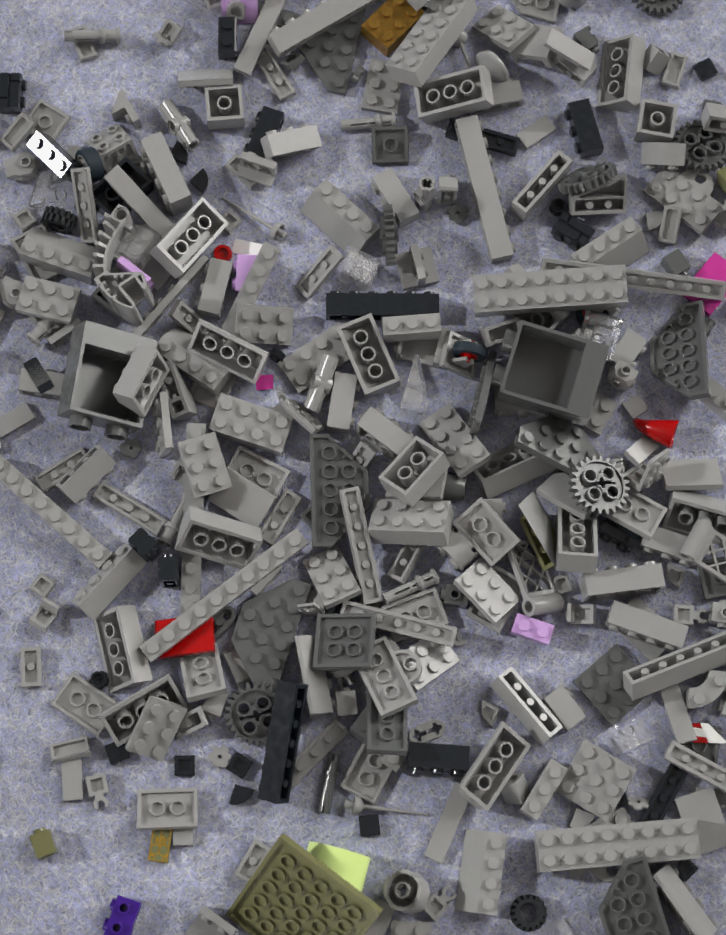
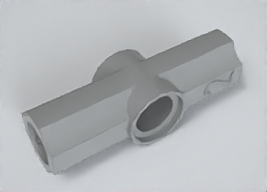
(179, 125)
(425, 193)
(320, 383)

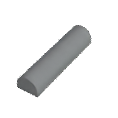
(405, 563)

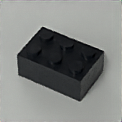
(107, 198)
(438, 758)

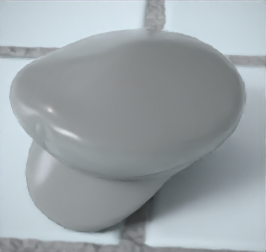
(494, 64)

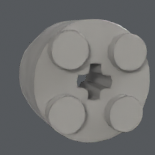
(458, 550)
(416, 896)

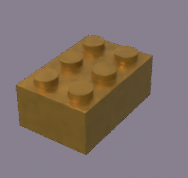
(390, 25)

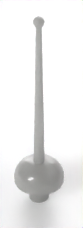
(459, 42)
(275, 231)
(357, 807)

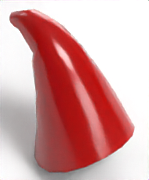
(658, 430)

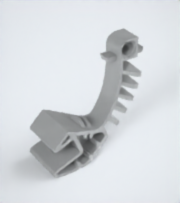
(122, 289)

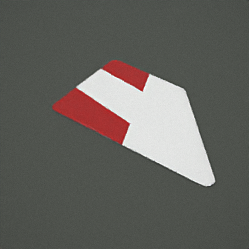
(706, 734)

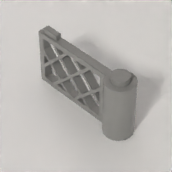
(697, 544)
(539, 600)

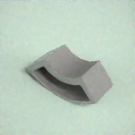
(662, 154)
(707, 692)

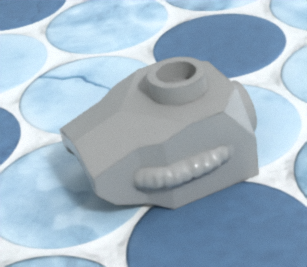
(22, 167)
(10, 291)
(620, 379)

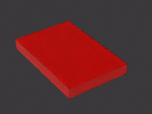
(198, 642)

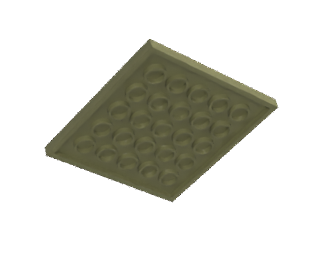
(300, 897)

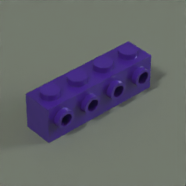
(122, 917)

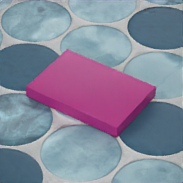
(713, 269)

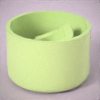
(345, 863)

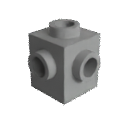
(717, 614)

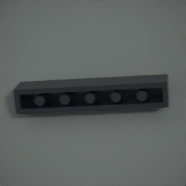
(356, 304)
(282, 741)

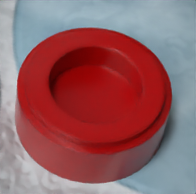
(223, 252)

